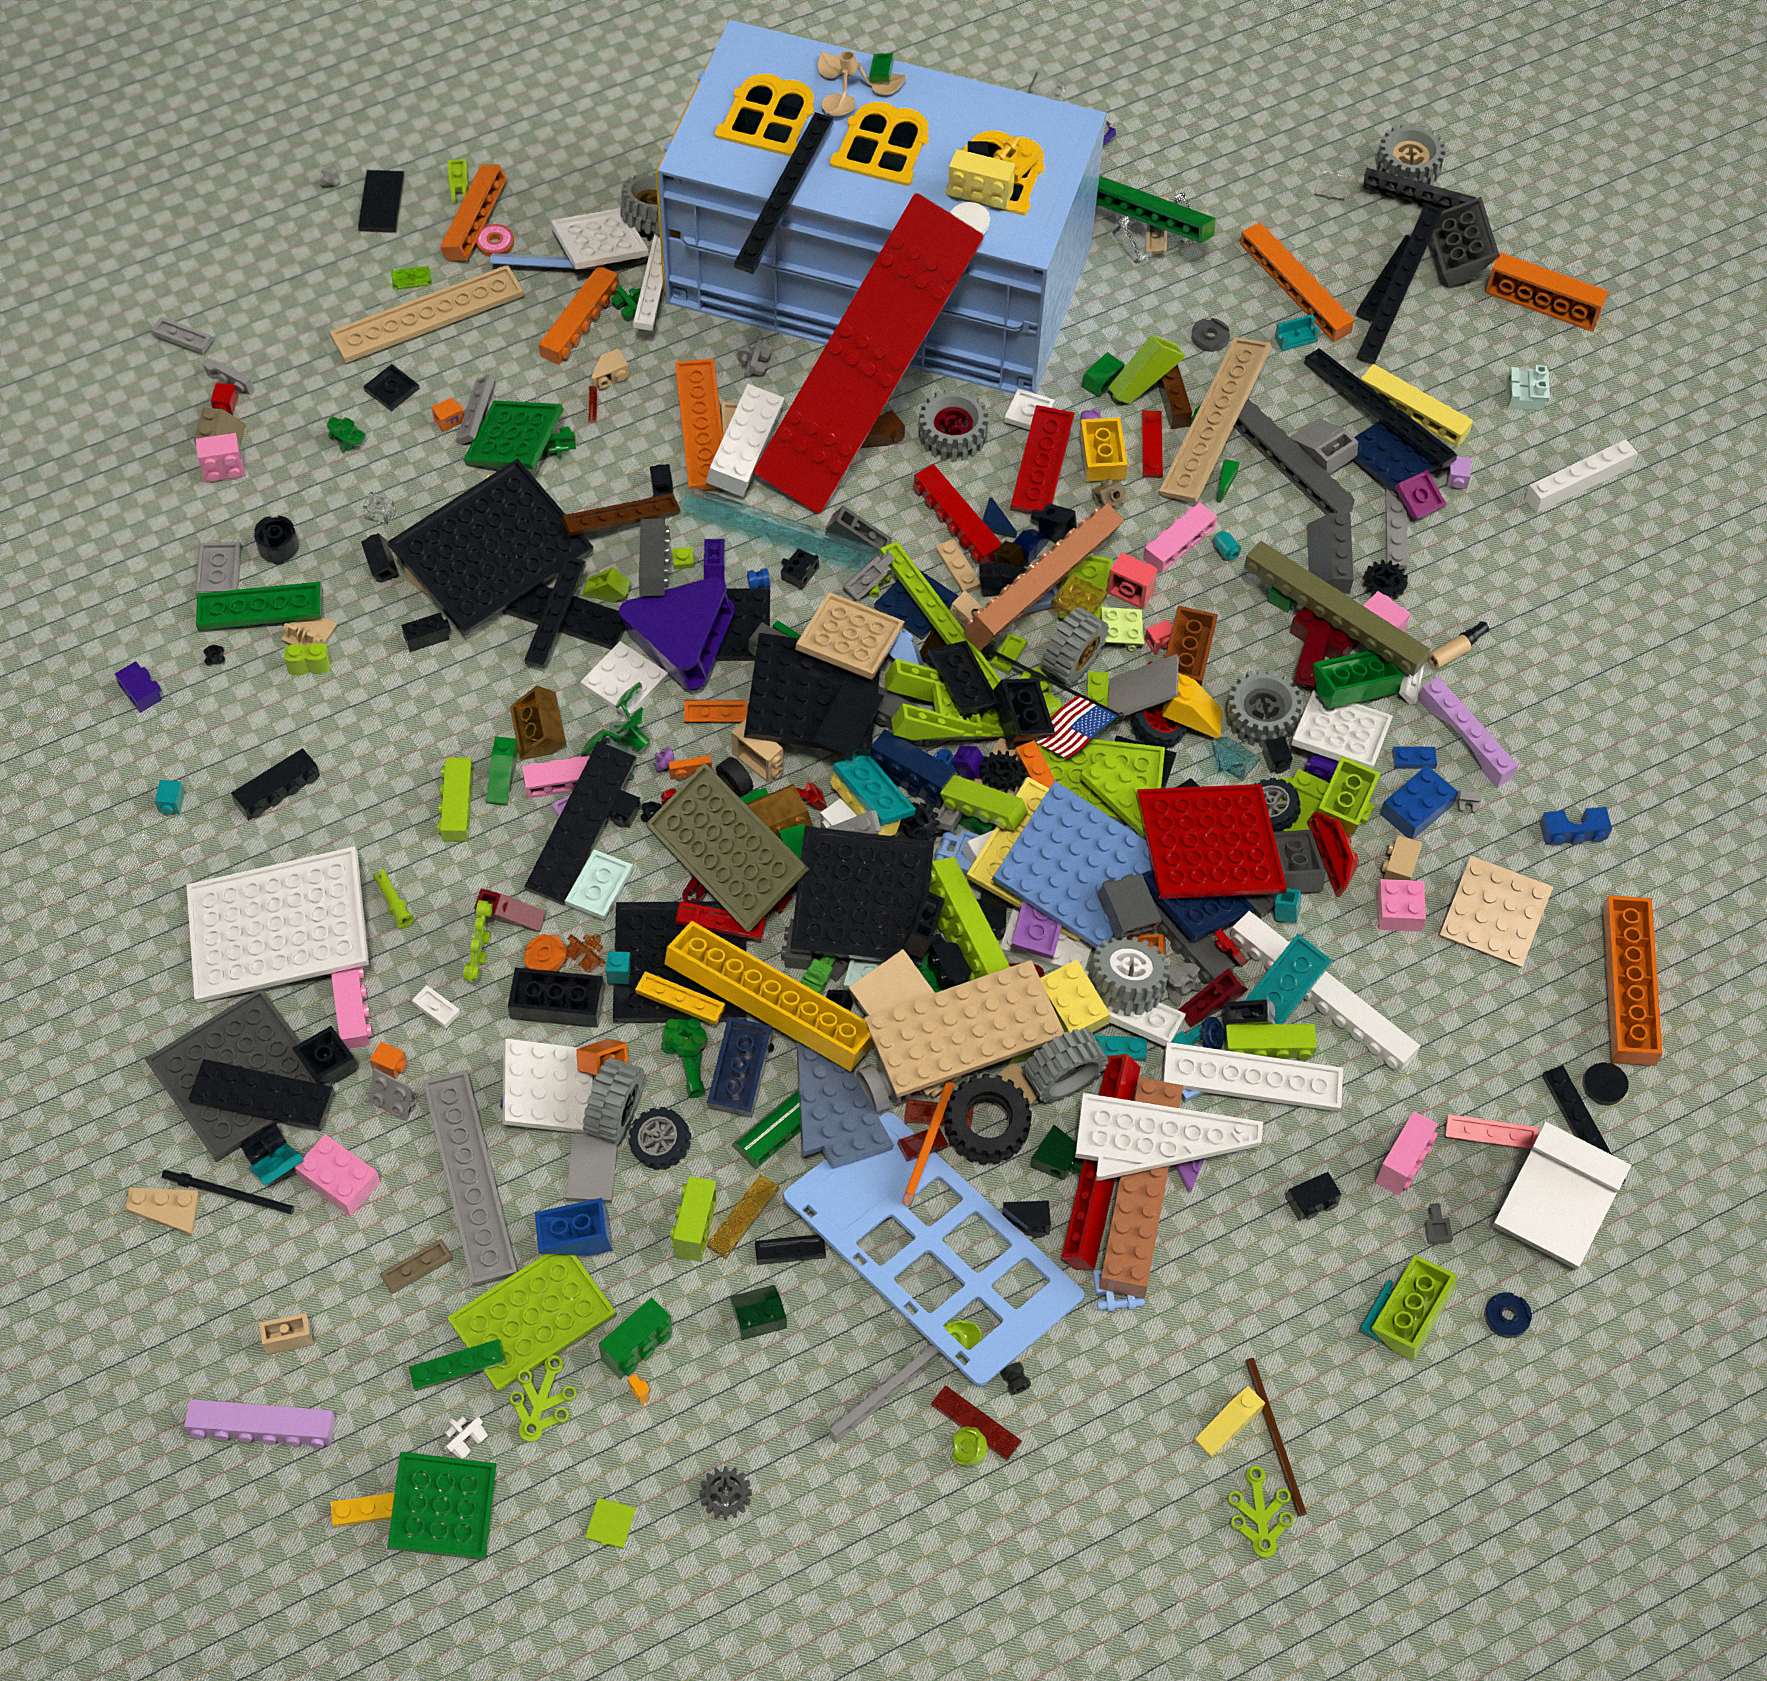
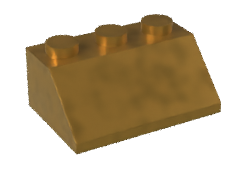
(537, 723)
(781, 809)

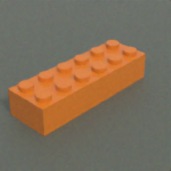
(1546, 291)

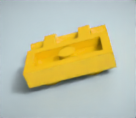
(1023, 156)

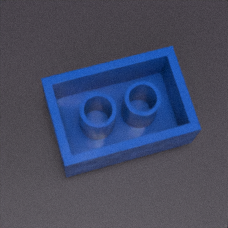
(1419, 802)

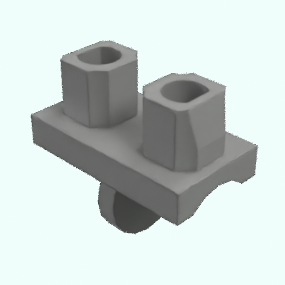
(752, 357)

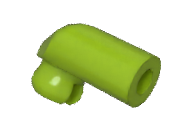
(874, 591)

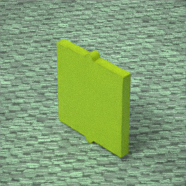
(610, 1523)

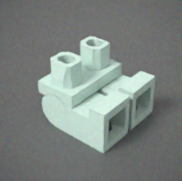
(1528, 388)

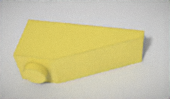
(1230, 1421)

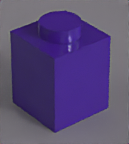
(968, 761)

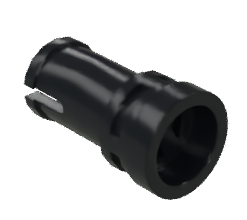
(1476, 632)

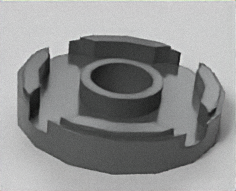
(1208, 343)

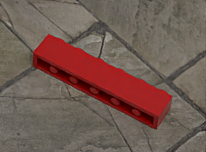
(956, 514)

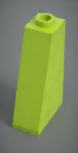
(1145, 368)

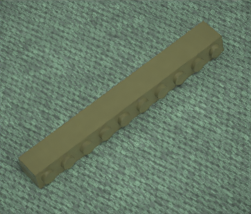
(1337, 608)

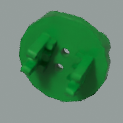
(346, 431)

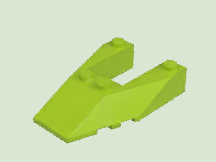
(946, 721)

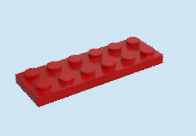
(1042, 459)

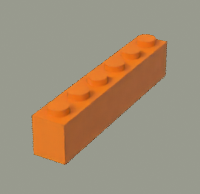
(473, 212)
(579, 315)

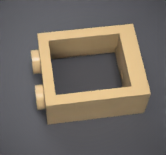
(759, 755)

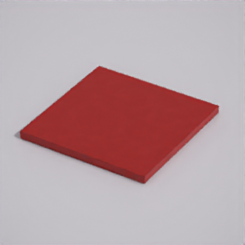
(1210, 841)

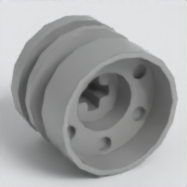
(878, 1087)

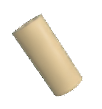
(1449, 651)

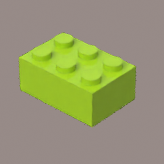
(1349, 793)
(694, 1218)

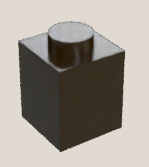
(1010, 554)

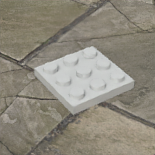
(620, 672)

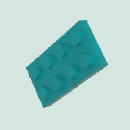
(874, 789)
(1291, 977)

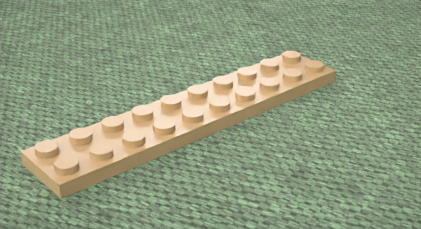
(426, 313)
(1215, 419)

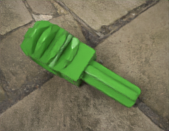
(819, 974)

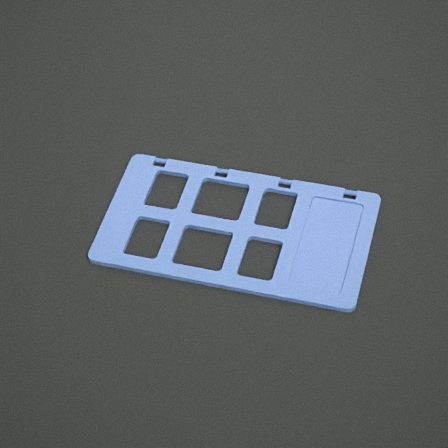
(866, 1192)

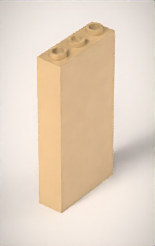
(892, 985)

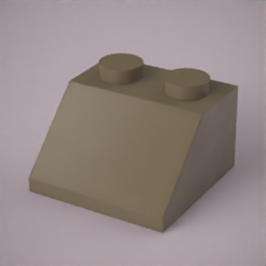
(218, 422)

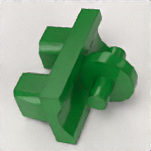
(622, 298)
(561, 442)

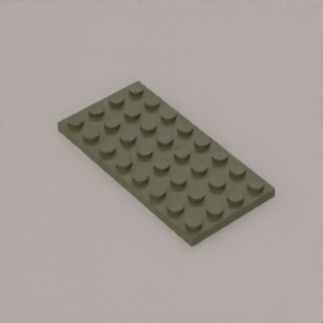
(727, 847)

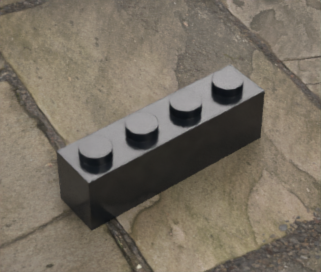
(275, 784)

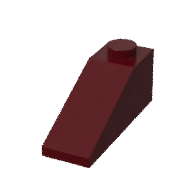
(1313, 651)
(1211, 999)

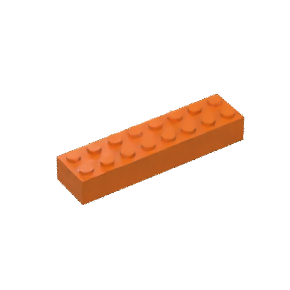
(1632, 980)

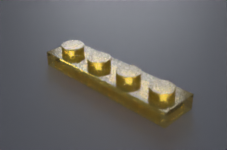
(743, 1216)

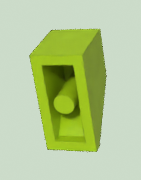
(607, 586)

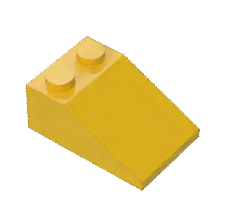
(1194, 708)

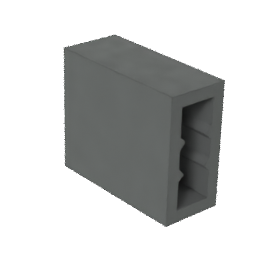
(1128, 906)

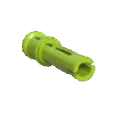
(396, 906)

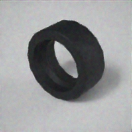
(735, 776)

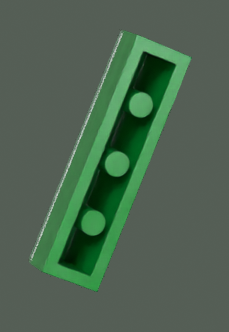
(770, 1132)

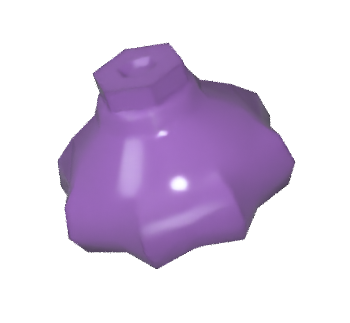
(1092, 414)
(662, 759)

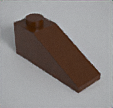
(885, 431)

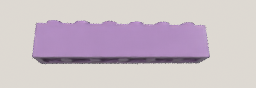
(259, 1423)

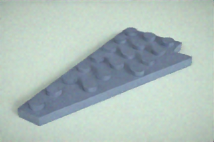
(836, 1112)

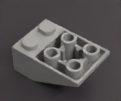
(1327, 444)

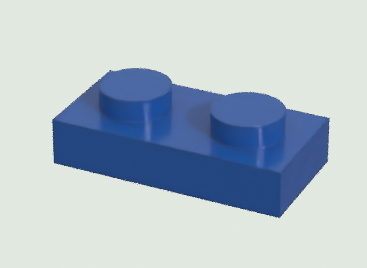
(1414, 757)

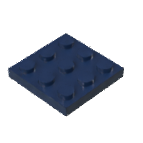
(901, 605)

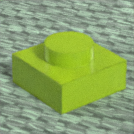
(683, 558)

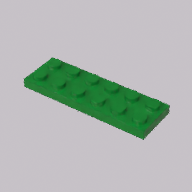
(259, 605)

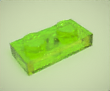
(411, 277)

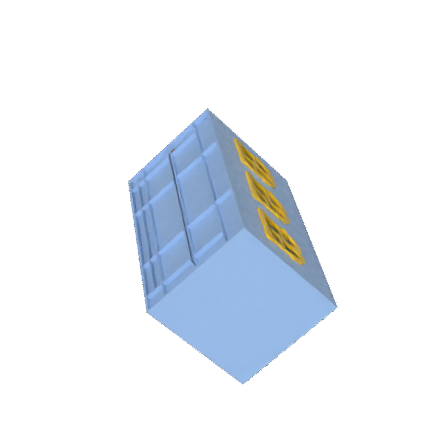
(743, 132)

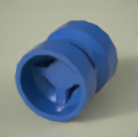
(758, 579)

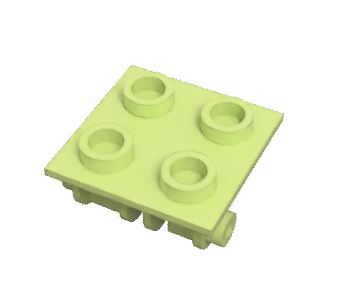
(1124, 626)

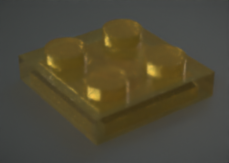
(1079, 594)

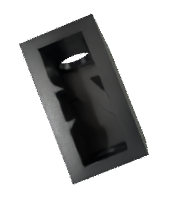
(1055, 521)

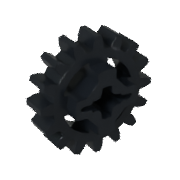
(1385, 579)
(1002, 771)
(922, 816)

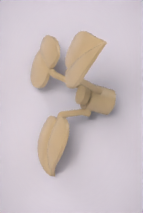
(832, 65)

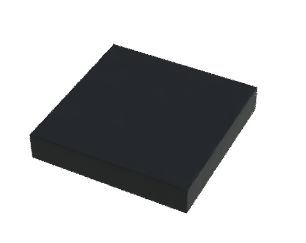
(391, 387)

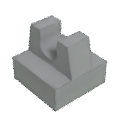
(1469, 797)

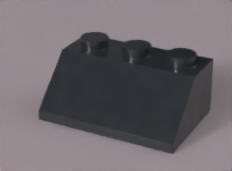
(1023, 711)

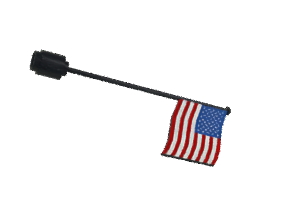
(1073, 723)

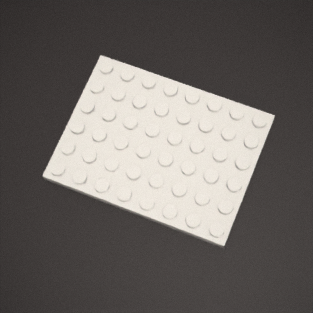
(276, 924)

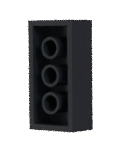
(556, 997)

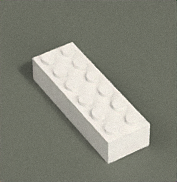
(745, 440)

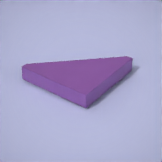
(1188, 1172)

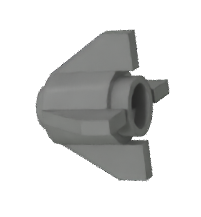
(1181, 980)

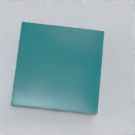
(272, 1167)

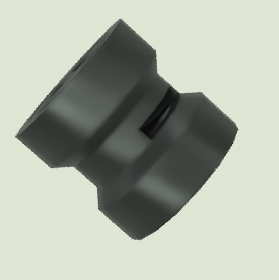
(1015, 1378)

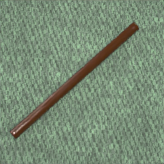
(1276, 1438)

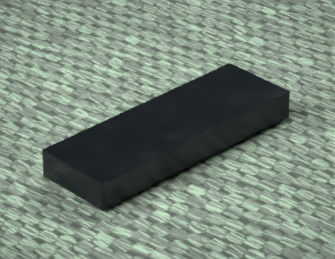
(790, 1249)

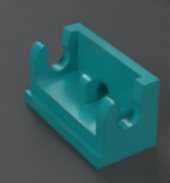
(1296, 333)

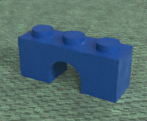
(1559, 830)

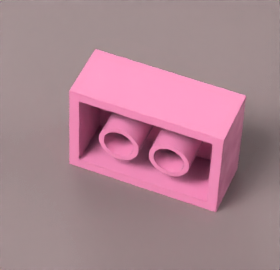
(1408, 1154)
(337, 1175)

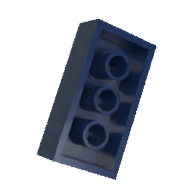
(911, 768)
(740, 1067)

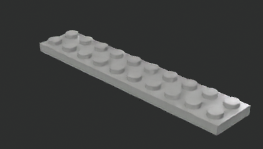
(470, 1178)

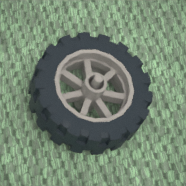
(1279, 788)
(670, 1155)

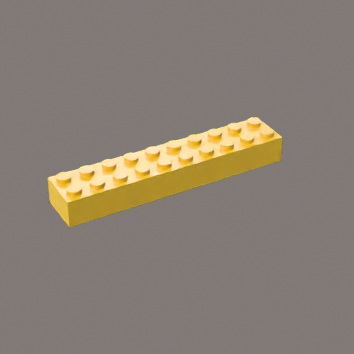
(769, 995)

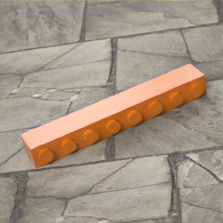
(1296, 281)

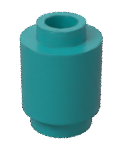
(1226, 545)

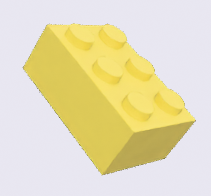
(981, 179)
(1075, 999)

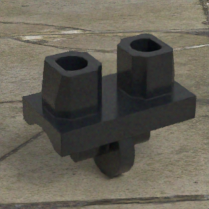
(263, 1144)

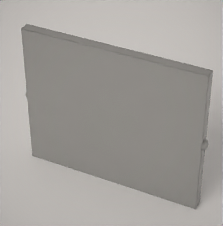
(1144, 686)

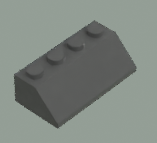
(1331, 550)

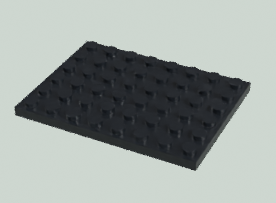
(489, 546)

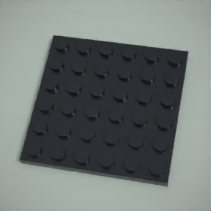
(795, 693)
(859, 893)
(646, 932)

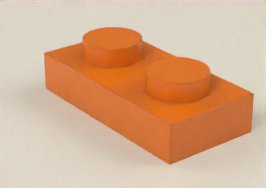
(687, 767)

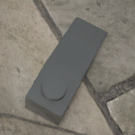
(852, 526)

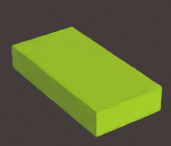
(1012, 648)

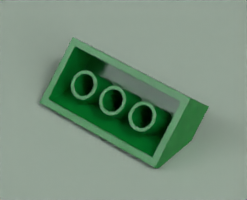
(1355, 678)

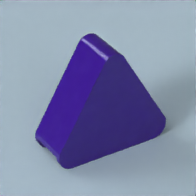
(682, 628)

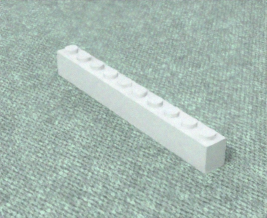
(1331, 997)

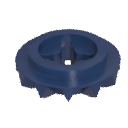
(1212, 1033)

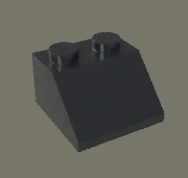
(326, 1056)

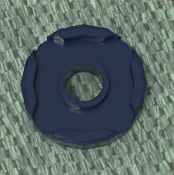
(1503, 1326)

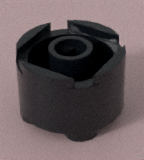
(276, 539)

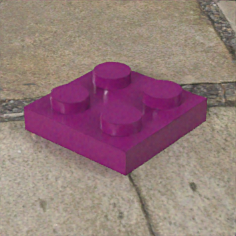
(1420, 495)

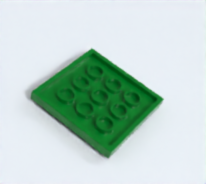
(513, 432)
(442, 1506)

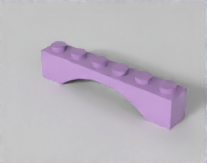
(1493, 759)

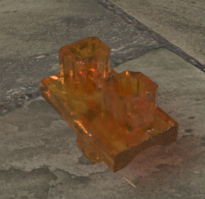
(591, 959)

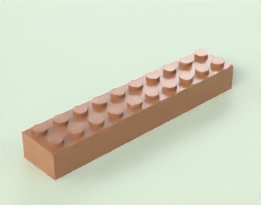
(1042, 576)
(1137, 1210)

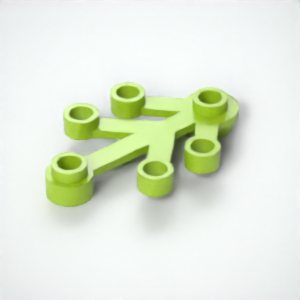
(478, 957)
(540, 1402)
(1260, 1515)

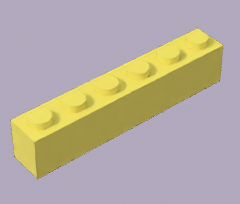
(1422, 408)

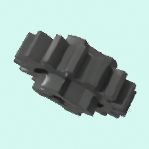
(735, 1493)

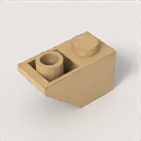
(610, 369)

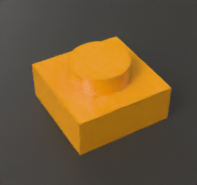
(639, 1388)

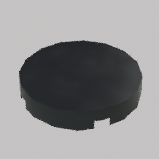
(1605, 1083)

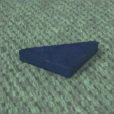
(997, 521)

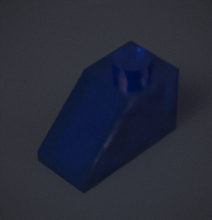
(1031, 543)

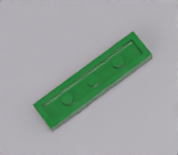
(457, 1365)

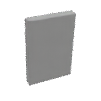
(218, 567)
(591, 1169)

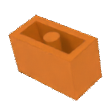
(593, 1056)

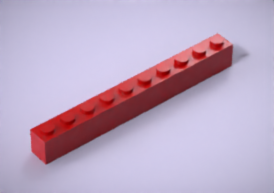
(1094, 1196)

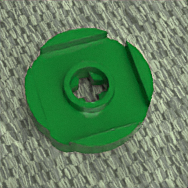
(674, 1034)

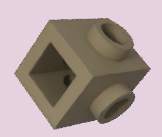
(1109, 492)

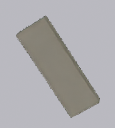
(416, 1266)

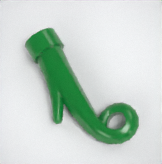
(694, 1085)

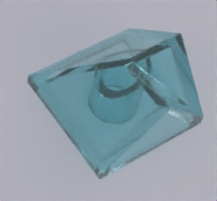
(1233, 757)

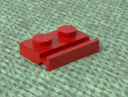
(1229, 947)

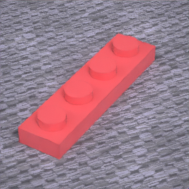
(1491, 1132)

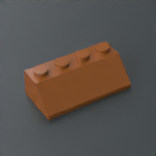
(1192, 641)

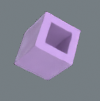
(1459, 473)

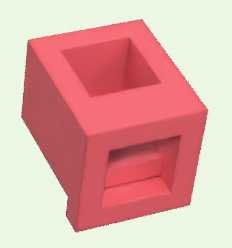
(1158, 636)

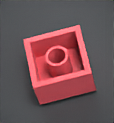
(1132, 580)

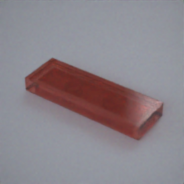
(923, 1111)

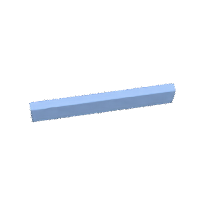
(534, 260)

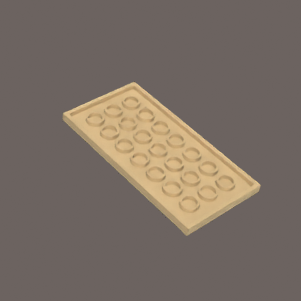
(964, 1028)

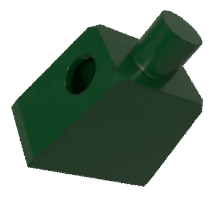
(1057, 1155)

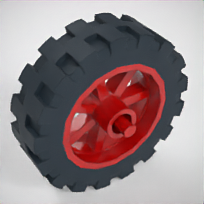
(1152, 732)

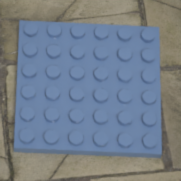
(1065, 860)

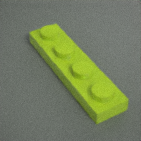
(1316, 789)

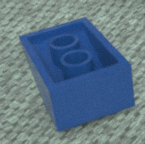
(574, 1229)

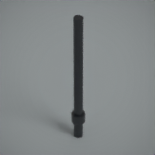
(187, 1180)

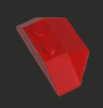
(1334, 849)

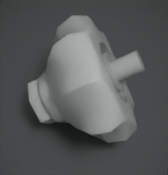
(330, 177)

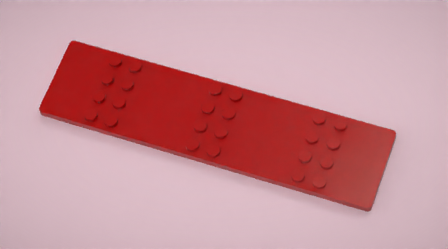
(869, 352)

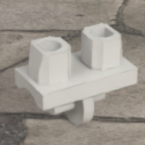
(473, 1430)

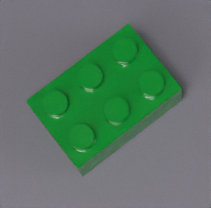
(636, 1338)

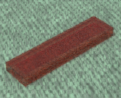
(966, 1414)

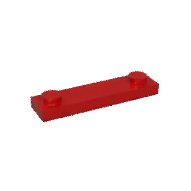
(1152, 444)
(716, 921)

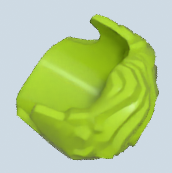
(965, 1333)
(969, 1446)

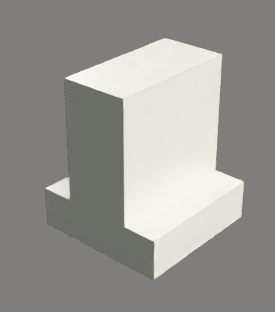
(1561, 1196)

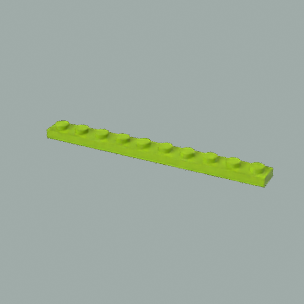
(933, 606)

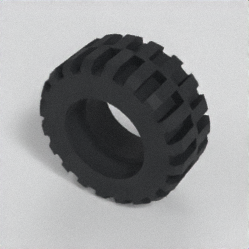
(994, 1091)

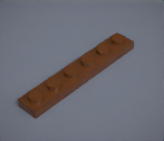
(620, 514)

